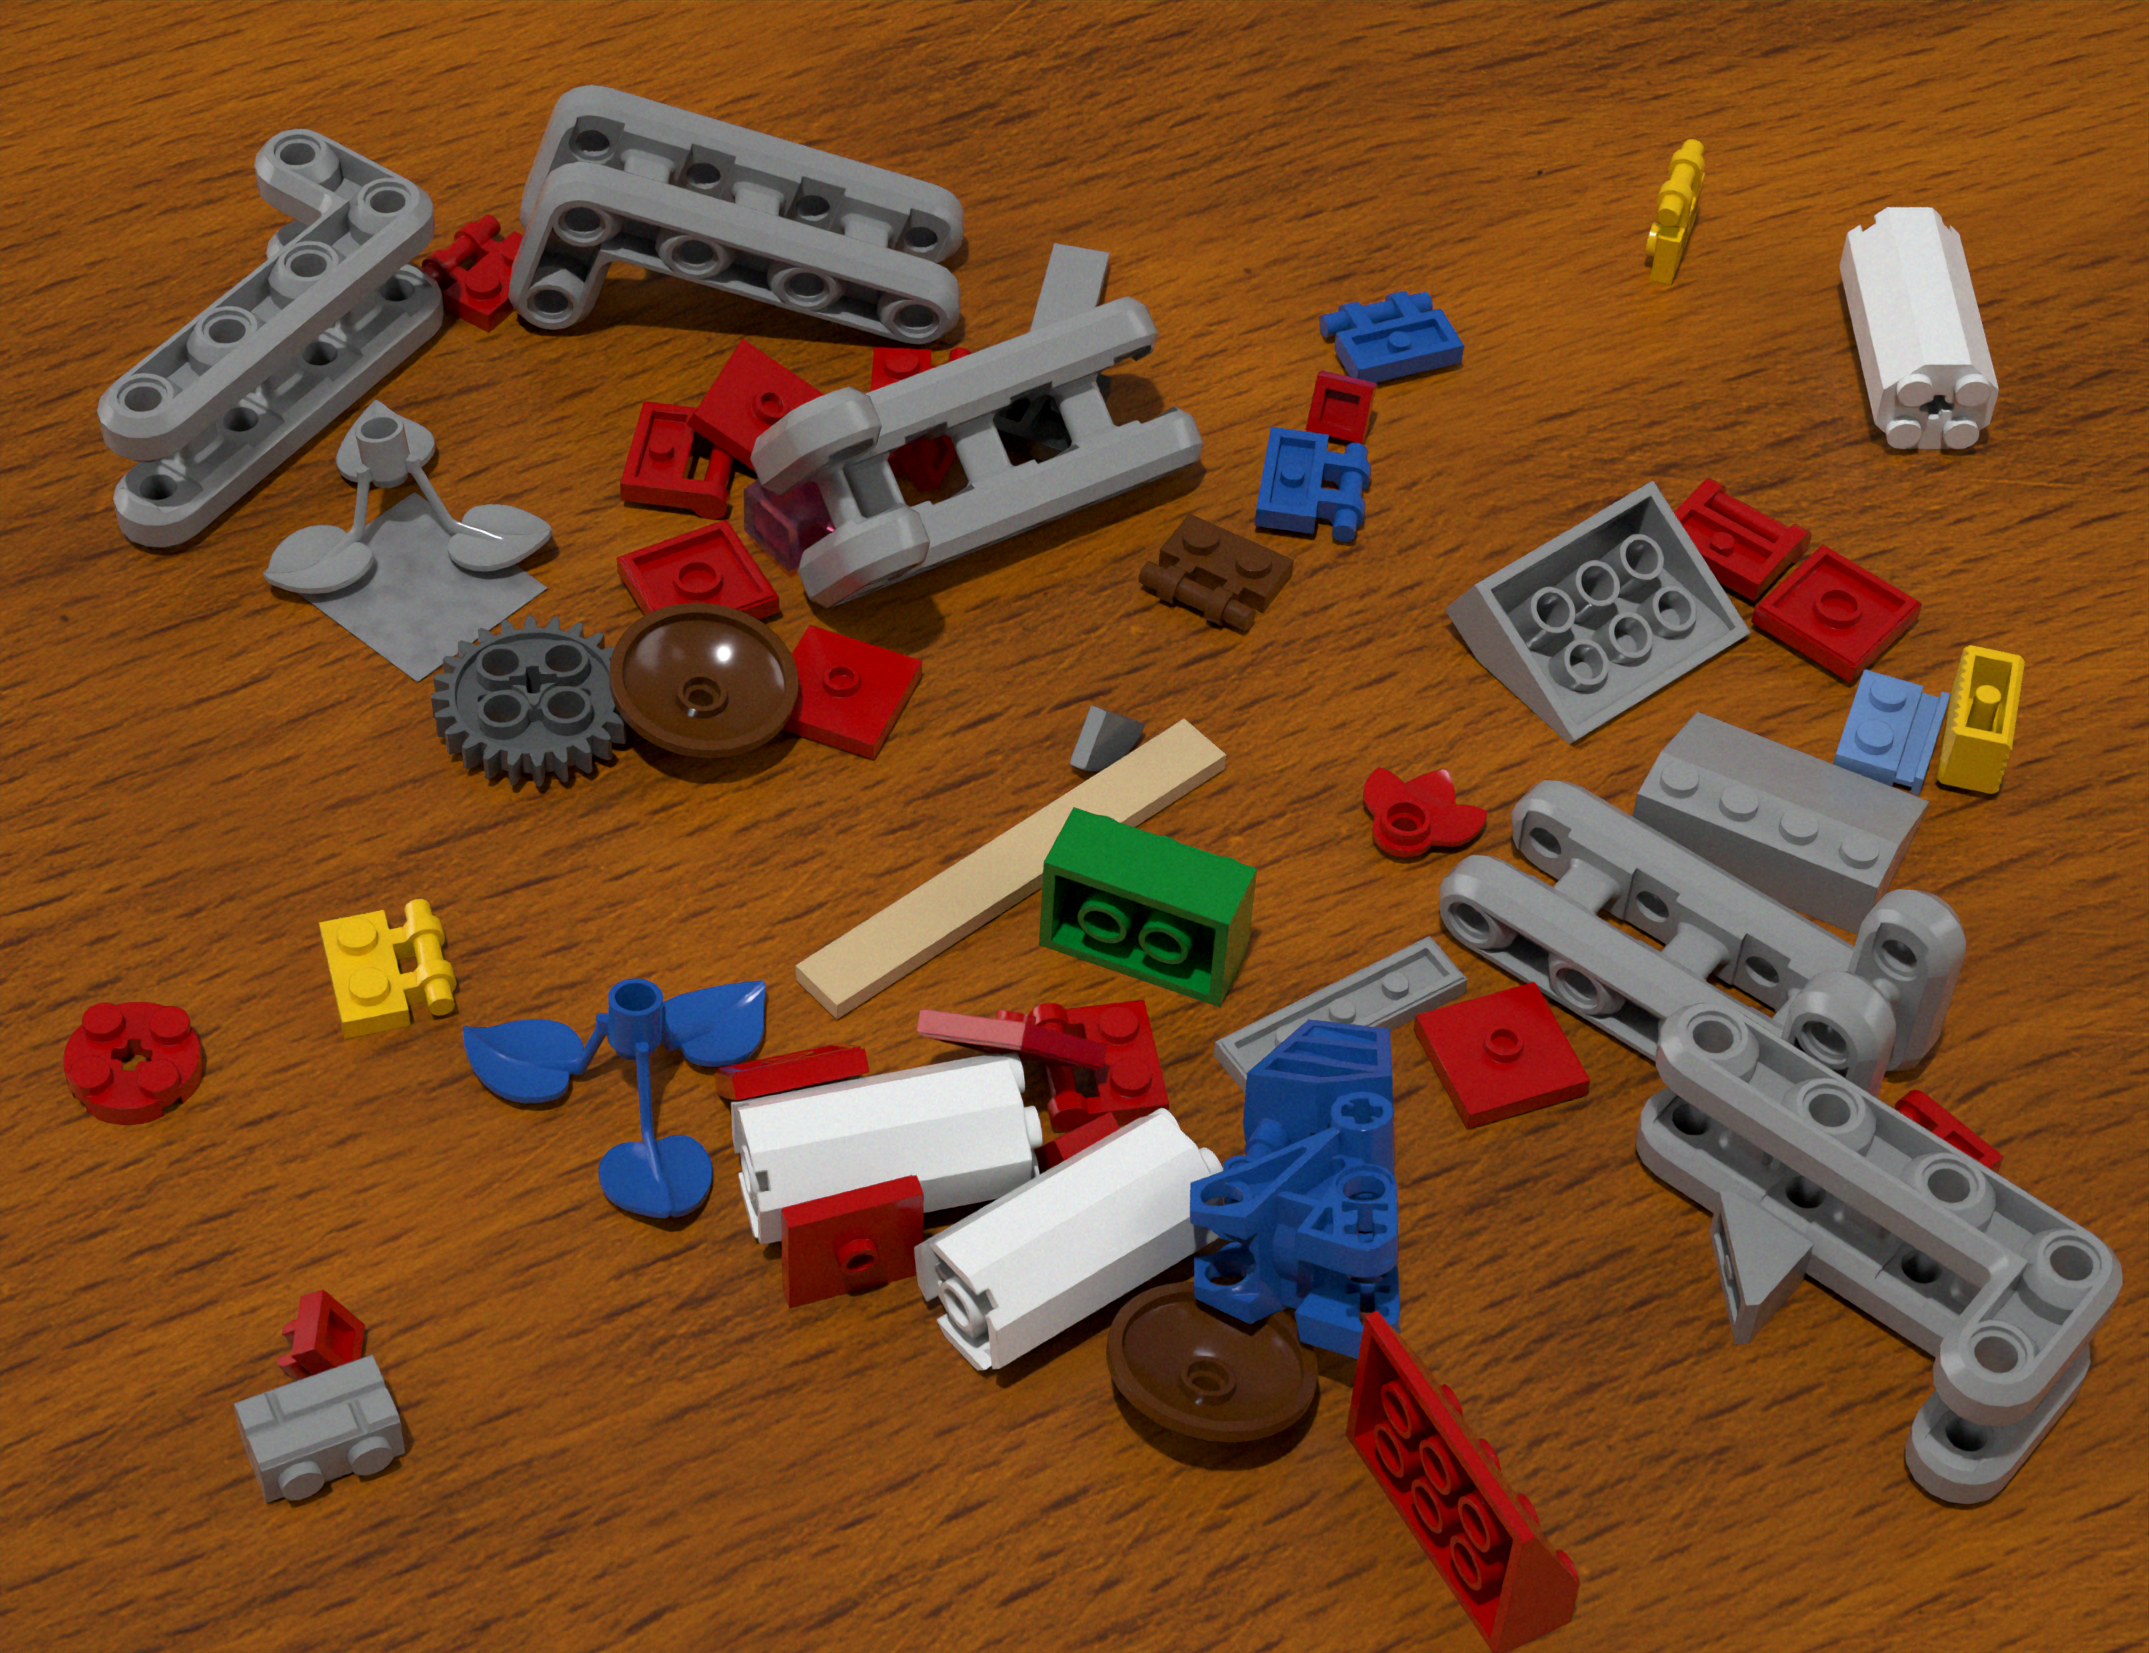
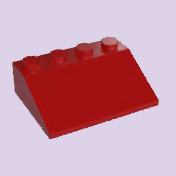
(1455, 1496)

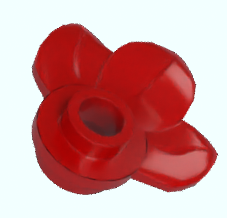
(1418, 813)

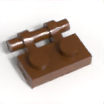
(1217, 573)

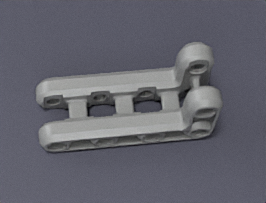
(732, 214)
(280, 346)
(848, 437)
(1837, 1002)
(1897, 1229)

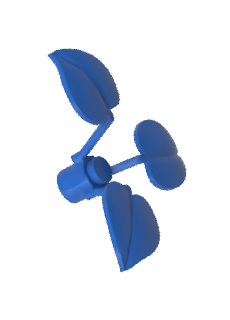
(711, 1026)

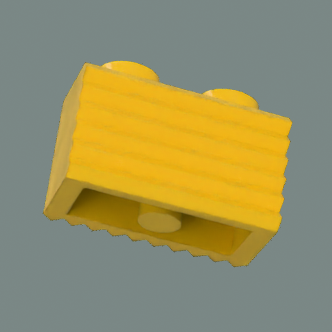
(1981, 719)

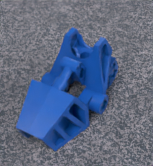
(1312, 1192)

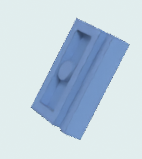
(1891, 731)

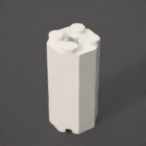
(1918, 330)
(945, 1122)
(1067, 1241)

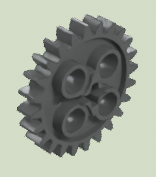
(529, 701)

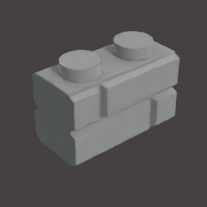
(320, 1430)

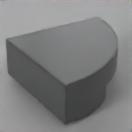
(1104, 739)

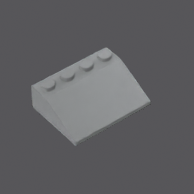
(1599, 615)
(1780, 819)

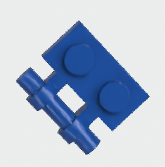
(1392, 337)
(1293, 479)

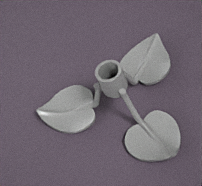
(384, 450)

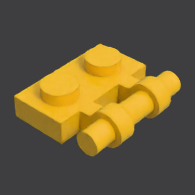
(1677, 211)
(366, 973)

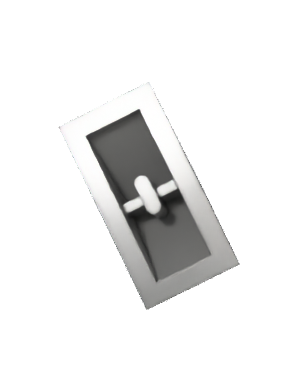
(1756, 1262)

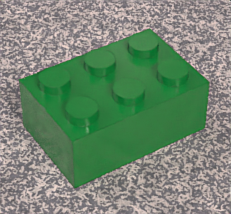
(1146, 906)

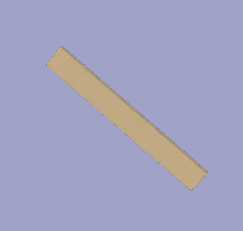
(1000, 872)

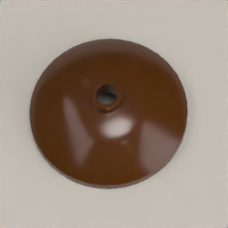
(707, 659)
(1208, 1369)

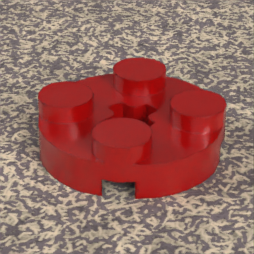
(124, 1030)

